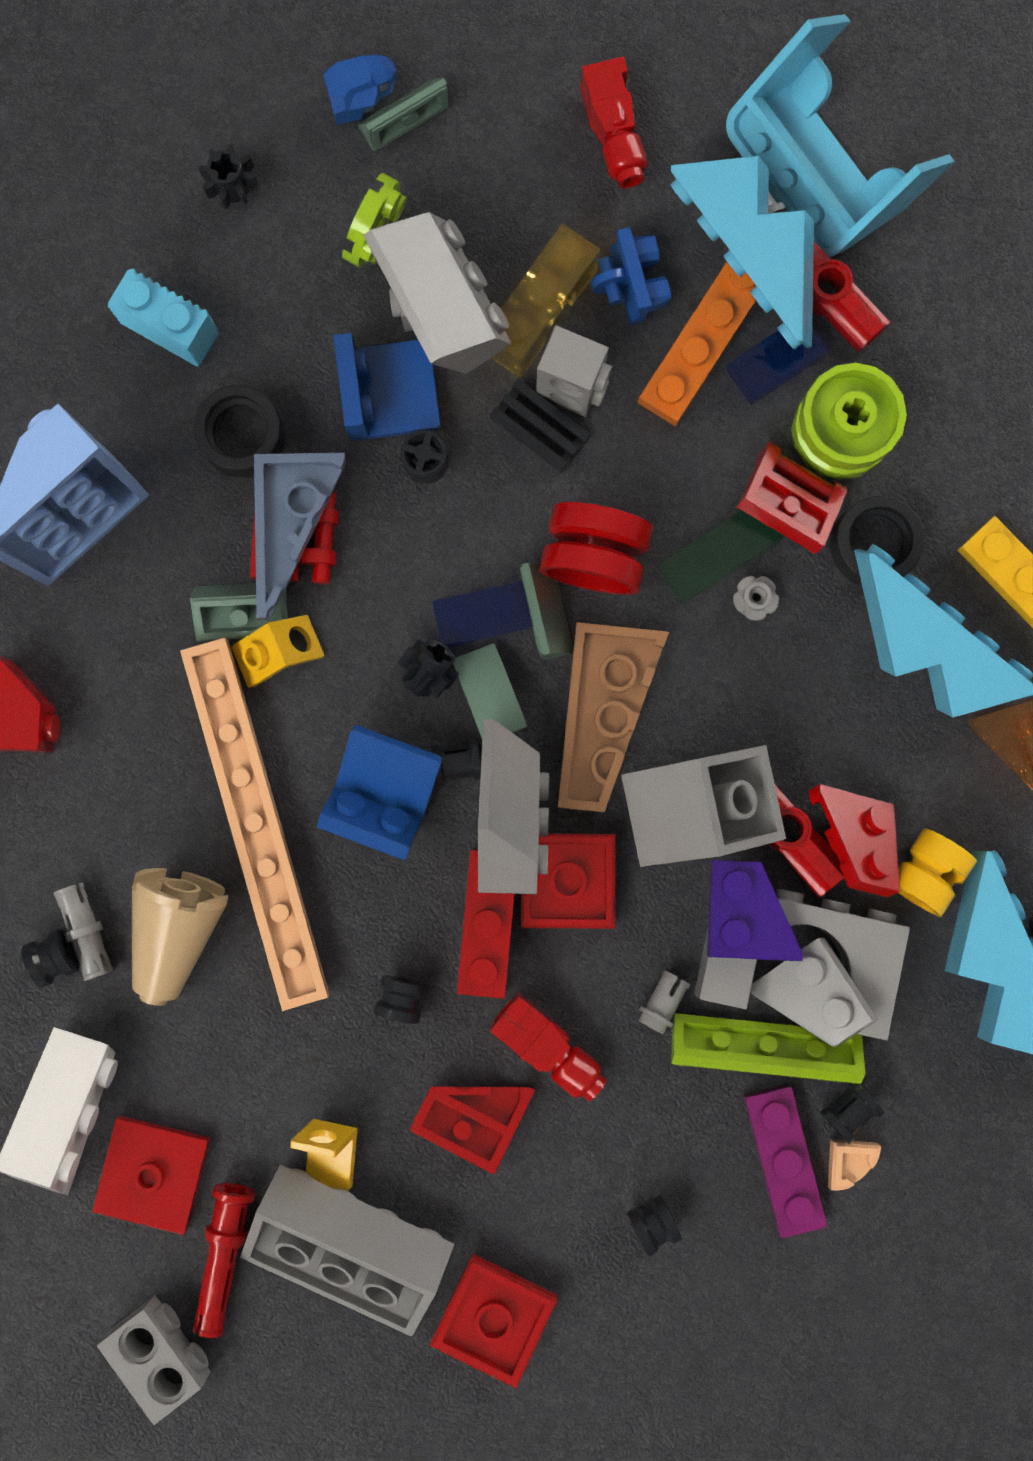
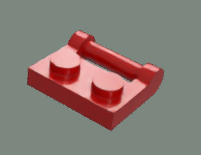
(788, 506)

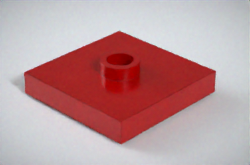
(577, 885)
(151, 1175)
(493, 1320)

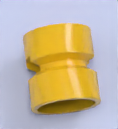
(934, 871)

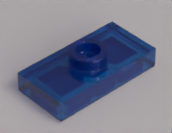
(772, 364)

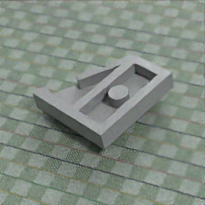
(817, 995)

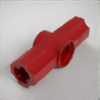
(849, 309)
(809, 853)

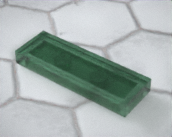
(717, 555)

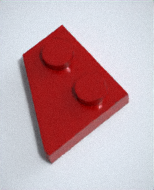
(472, 1121)

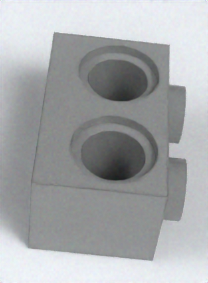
(573, 372)
(142, 1365)

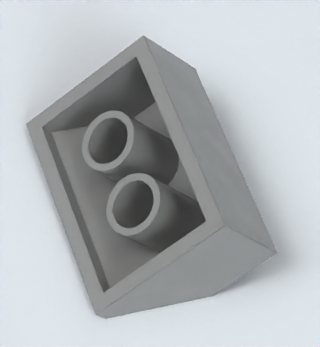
(440, 291)
(510, 814)

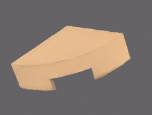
(850, 1162)

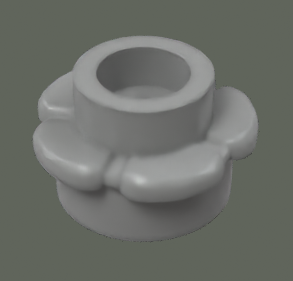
(747, 606)

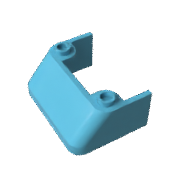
(804, 157)

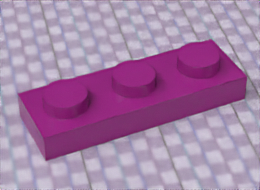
(785, 1161)

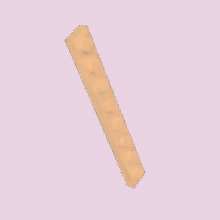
(255, 824)

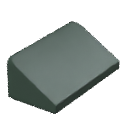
(405, 113)
(229, 611)
(546, 613)

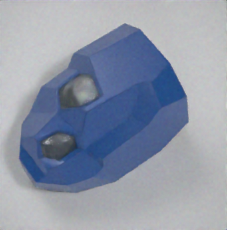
(358, 85)

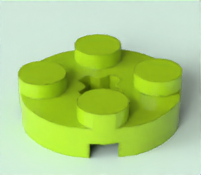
(373, 213)

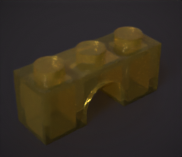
(549, 284)

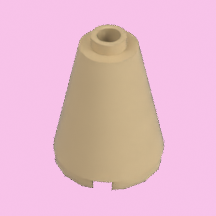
(170, 930)

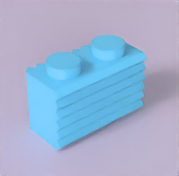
(163, 317)

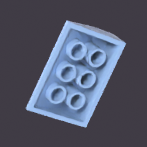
(60, 496)

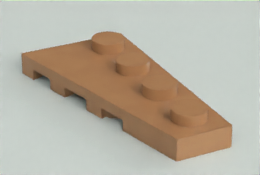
(604, 702)

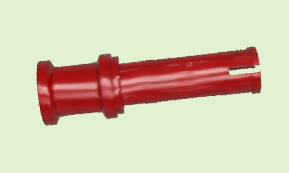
(224, 1237)

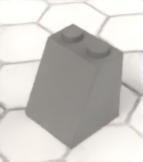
(703, 807)

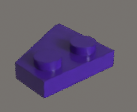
(747, 915)

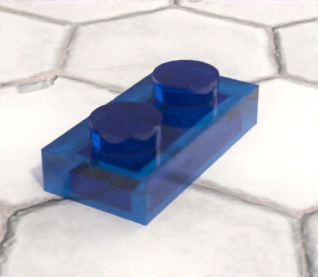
(482, 614)

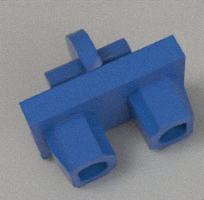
(624, 280)

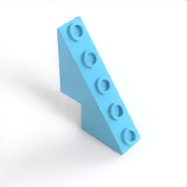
(768, 247)
(919, 635)
(995, 949)

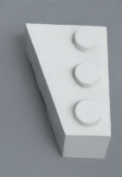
(58, 1111)

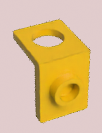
(271, 651)
(329, 1152)

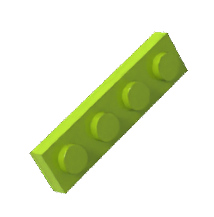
(764, 1049)

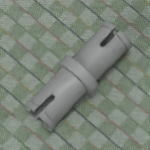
(83, 931)

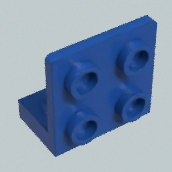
(385, 388)
(380, 792)

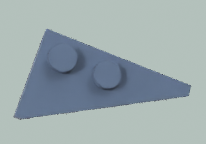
(288, 506)

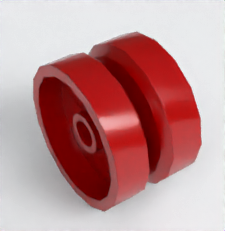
(596, 548)

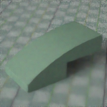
(489, 689)

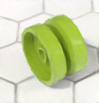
(854, 395)

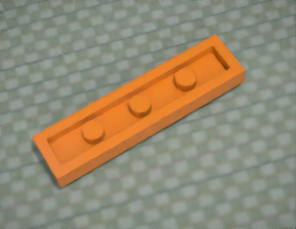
(699, 346)

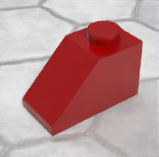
(25, 713)

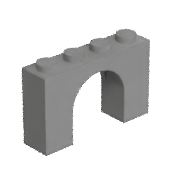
(867, 948)

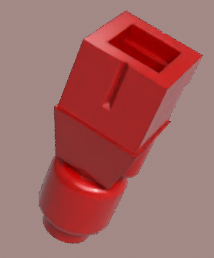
(612, 120)
(547, 1047)

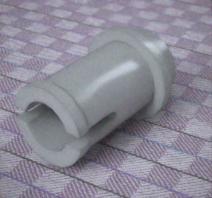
(663, 1002)

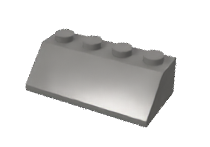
(347, 1250)

